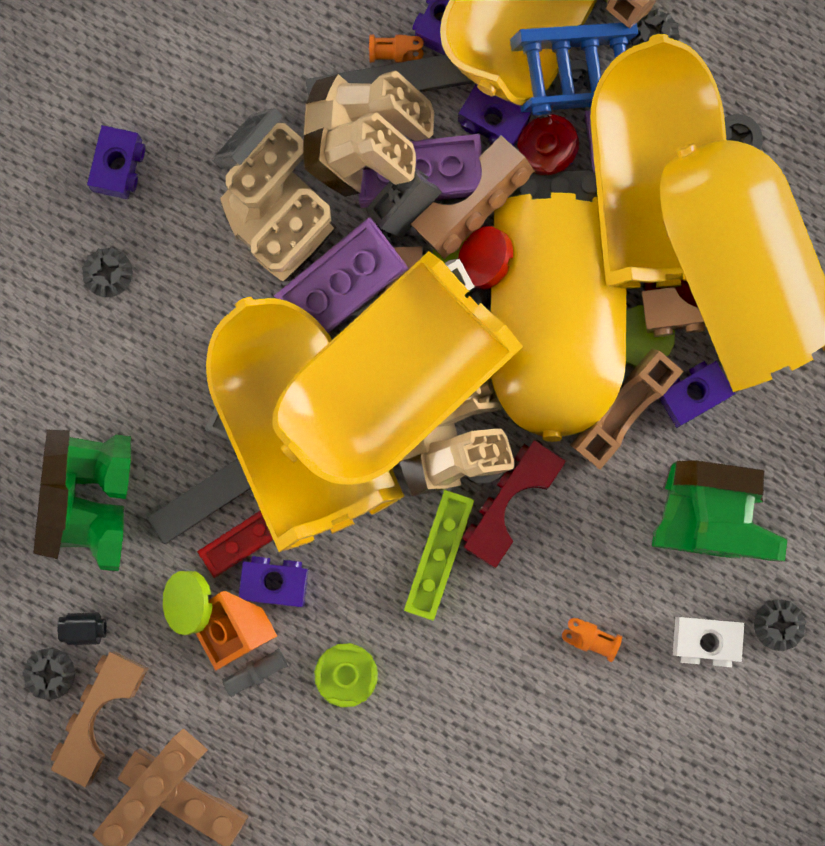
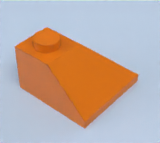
(234, 629)

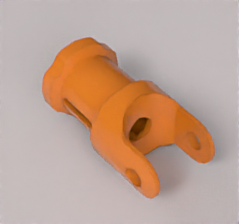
(397, 48)
(588, 637)

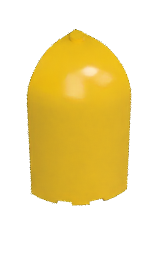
(479, 36)
(640, 115)
(745, 258)
(560, 315)
(247, 369)
(391, 376)

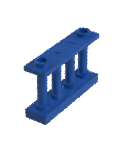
(560, 41)

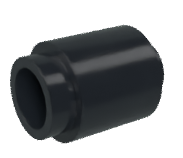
(82, 628)

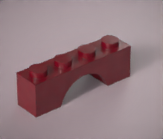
(535, 470)

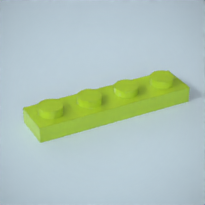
(439, 555)

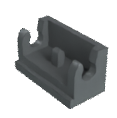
(402, 203)

